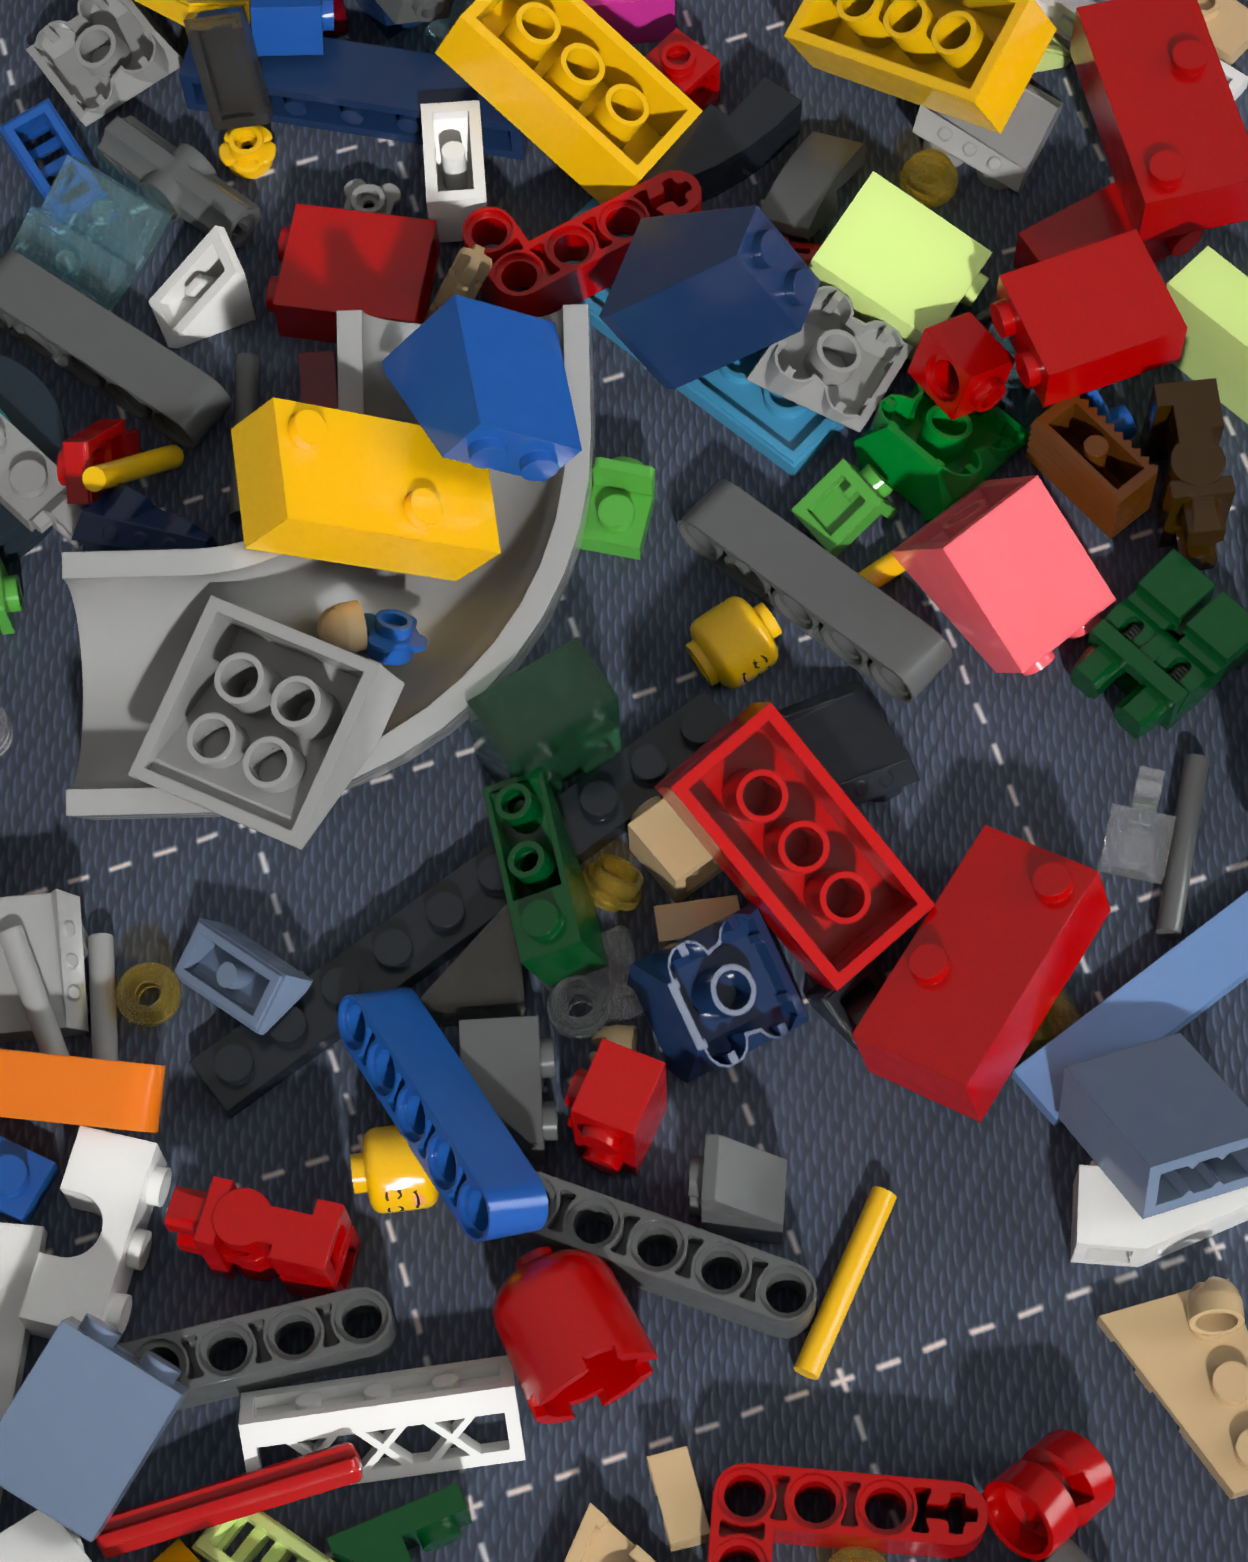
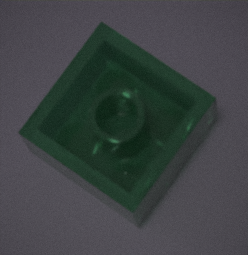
(548, 717)

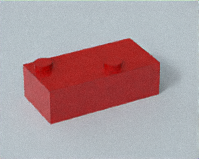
(1163, 114)
(795, 845)
(982, 972)

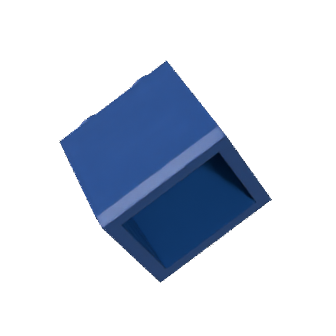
(489, 388)

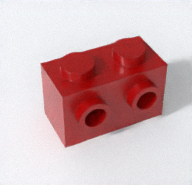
(617, 1108)

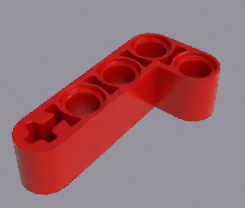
(586, 239)
(848, 1525)

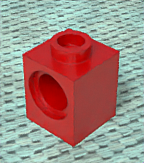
(688, 68)
(961, 366)

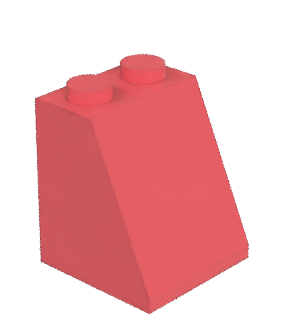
(1008, 573)

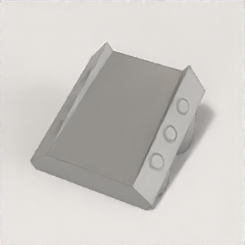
(104, 55)
(999, 159)
(834, 361)
(59, 949)

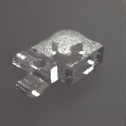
(1138, 836)

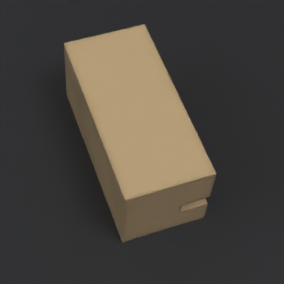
(684, 918)
(679, 1499)

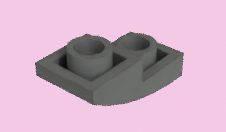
(808, 184)

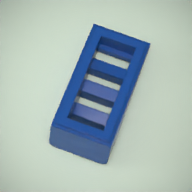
(28, 127)

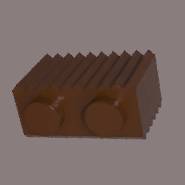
(1092, 464)

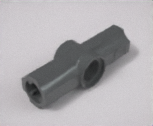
(178, 180)

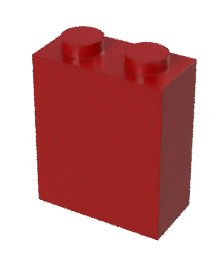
(351, 263)
(1088, 318)

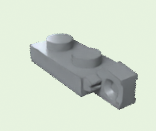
(32, 486)

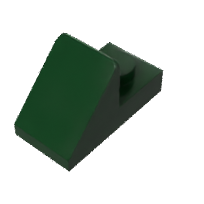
(427, 1522)

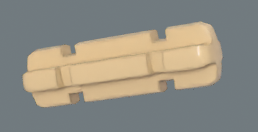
(463, 277)

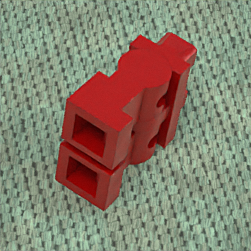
(245, 1233)

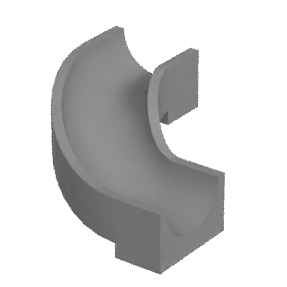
(145, 604)

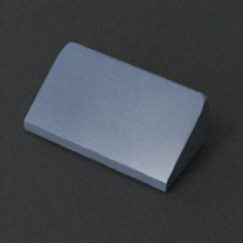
(239, 975)

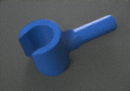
(1115, 415)

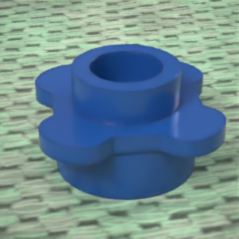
(393, 637)

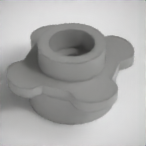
(382, 197)

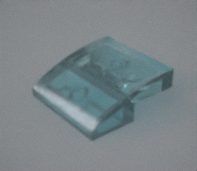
(91, 232)

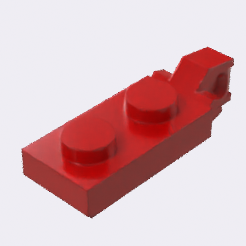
(92, 446)

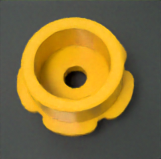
(248, 162)

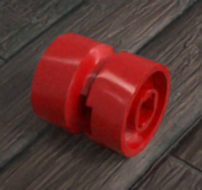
(1049, 1494)

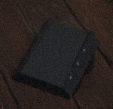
(853, 743)

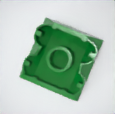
(930, 455)

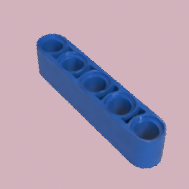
(442, 1114)

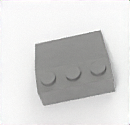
(265, 723)

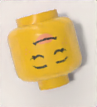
(734, 642)
(391, 1173)

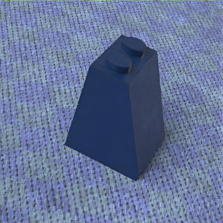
(707, 291)

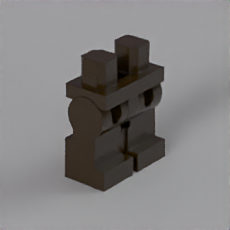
(1195, 496)

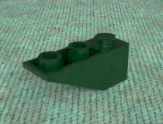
(543, 881)

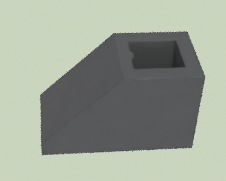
(509, 1067)
(738, 1191)

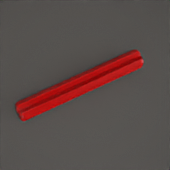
(230, 1499)

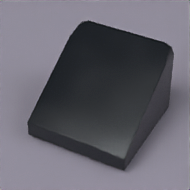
(848, 1005)

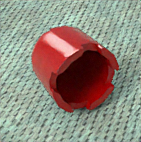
(569, 1332)

